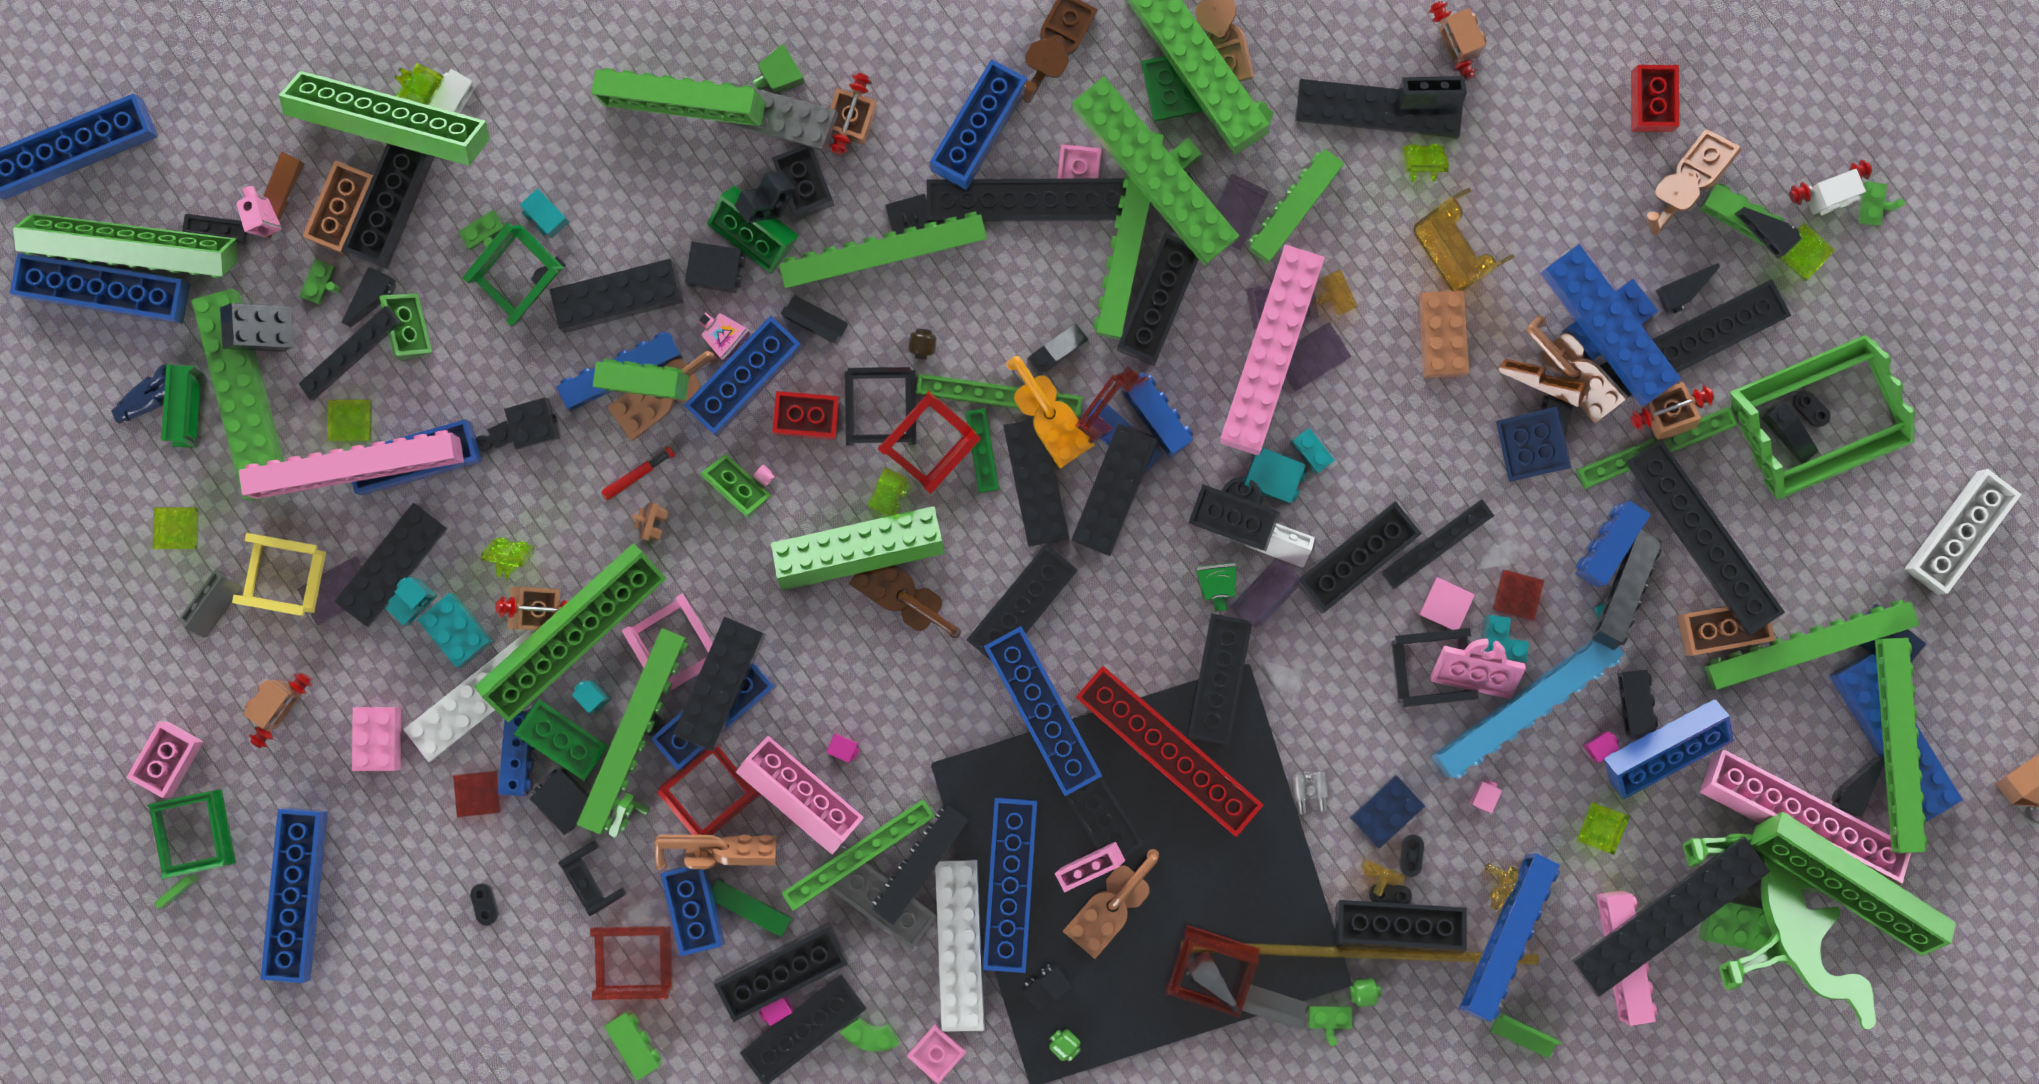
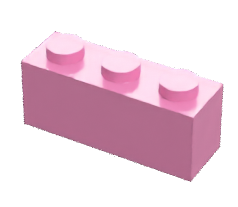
(1090, 866)

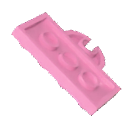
(1478, 669)

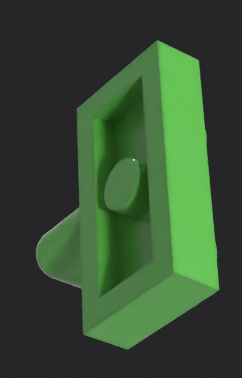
(1874, 203)
(481, 230)
(319, 282)
(623, 811)
(1330, 1018)

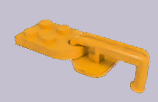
(1038, 399)

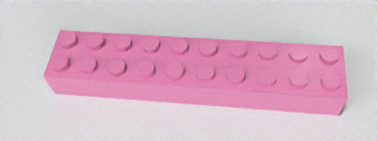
(1272, 350)
(351, 465)
(1763, 795)

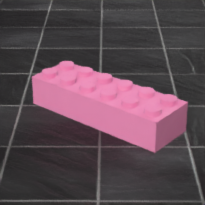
(799, 794)
(1634, 991)

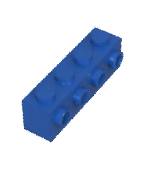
(515, 761)

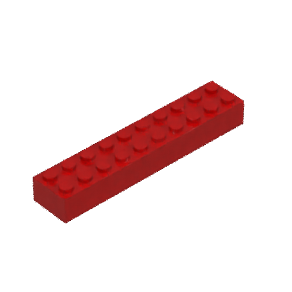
(1169, 751)

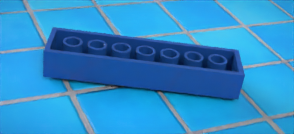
(74, 145)
(100, 288)
(1610, 325)
(1860, 691)
(1043, 711)
(1010, 885)
(294, 895)
(1509, 938)

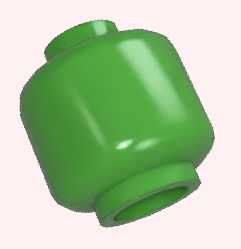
(1365, 992)
(1064, 1044)

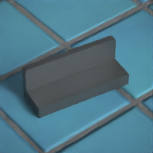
(209, 604)
(1275, 1007)

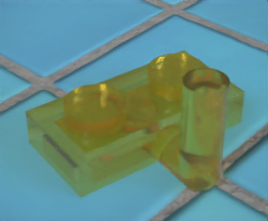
(1337, 292)
(1386, 875)
(1507, 882)

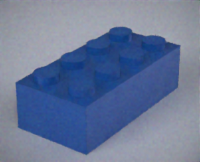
(1637, 303)
(1159, 417)
(1612, 543)
(692, 910)

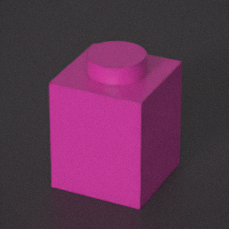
(1601, 746)
(843, 748)
(776, 1011)

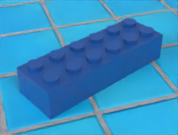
(978, 124)
(743, 376)
(470, 451)
(1669, 749)
(682, 752)

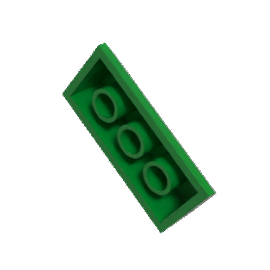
(762, 241)

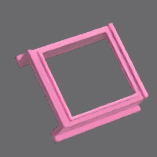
(641, 651)

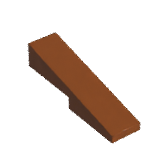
(282, 181)
(1534, 376)

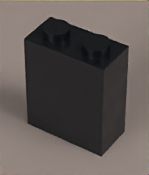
(714, 267)
(560, 800)

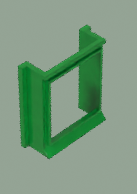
(493, 253)
(181, 405)
(220, 832)

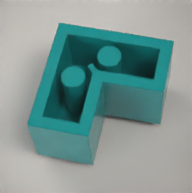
(410, 600)
(1497, 629)

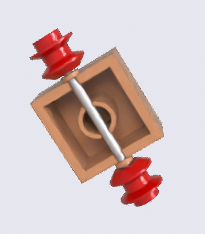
(1460, 36)
(854, 114)
(1673, 411)
(529, 607)
(272, 705)

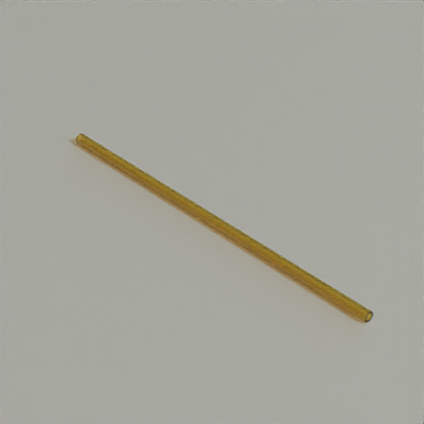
(1370, 953)

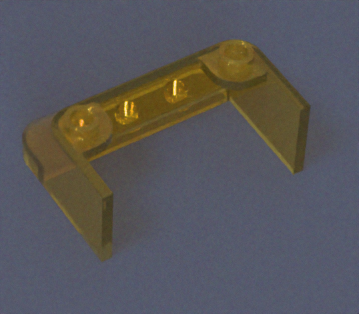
(1450, 249)

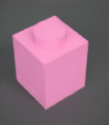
(1485, 796)

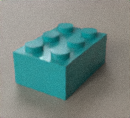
(455, 630)

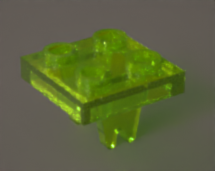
(418, 83)
(1424, 159)
(1808, 253)
(349, 420)
(175, 528)
(507, 555)
(1603, 828)

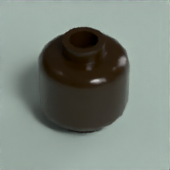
(922, 343)

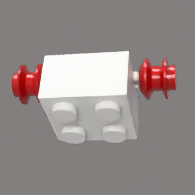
(1834, 192)

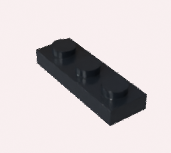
(214, 226)

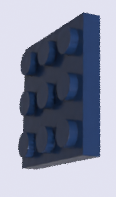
(1533, 444)

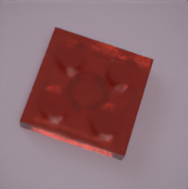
(1518, 595)
(476, 793)

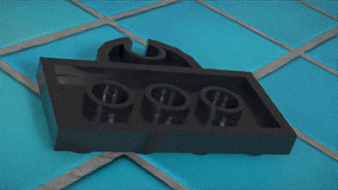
(1235, 514)

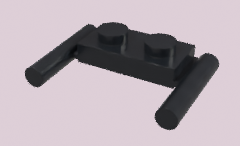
(584, 883)

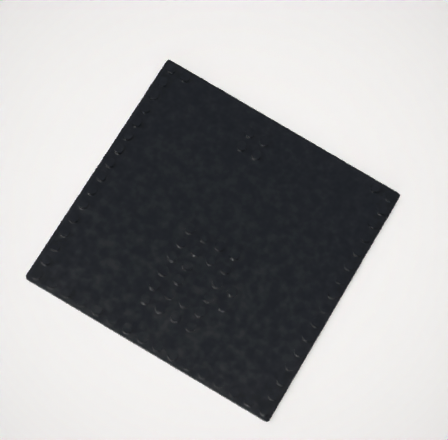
(1206, 878)

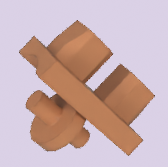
(653, 512)

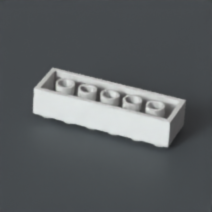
(1962, 532)

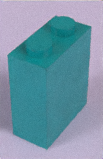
(1276, 475)

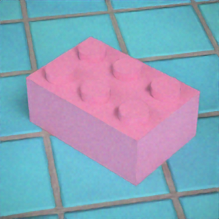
(376, 738)
(165, 759)

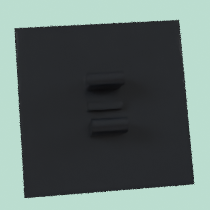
(907, 213)

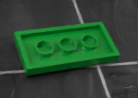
(560, 739)

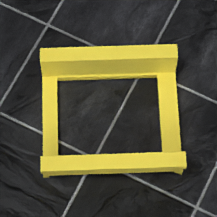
(313, 579)

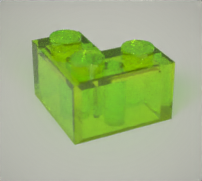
(889, 491)

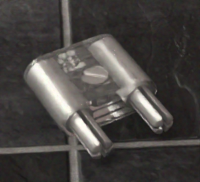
(1308, 787)

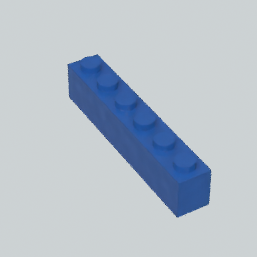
(657, 352)

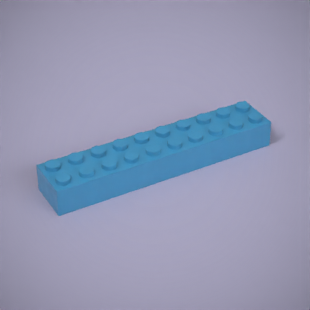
(1525, 707)

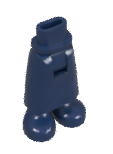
(142, 398)

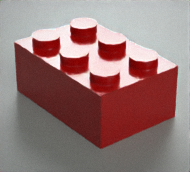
(1655, 98)
(806, 415)

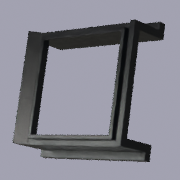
(879, 373)
(1401, 674)

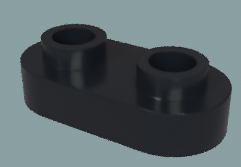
(1811, 410)
(1411, 855)
(1391, 894)
(483, 904)

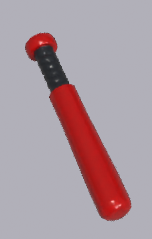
(636, 474)

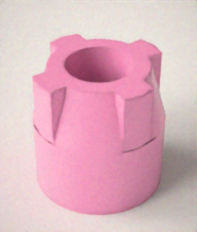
(763, 475)

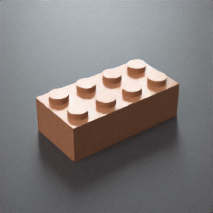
(337, 207)
(1443, 334)
(1717, 631)

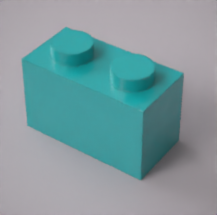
(544, 213)
(1312, 451)
(590, 696)

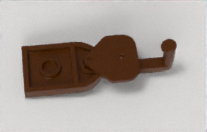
(1058, 38)
(917, 606)

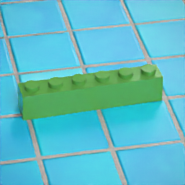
(1296, 206)

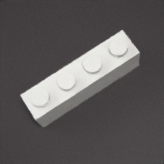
(453, 92)

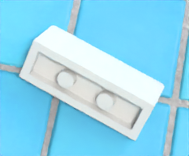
(1289, 545)

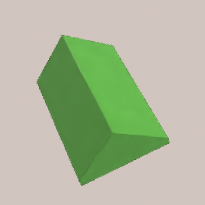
(411, 335)
(736, 485)

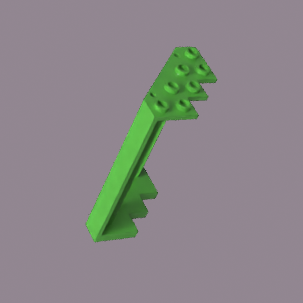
(1844, 458)

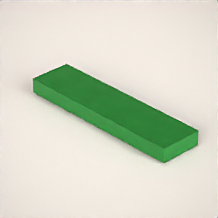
(983, 452)
(750, 908)

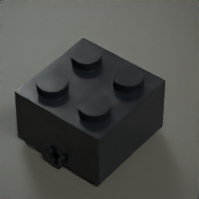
(532, 423)

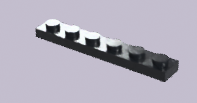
(349, 353)
(1437, 544)

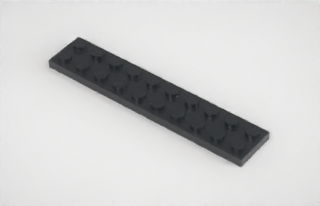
(1027, 199)
(1717, 328)
(1705, 537)
(1670, 916)

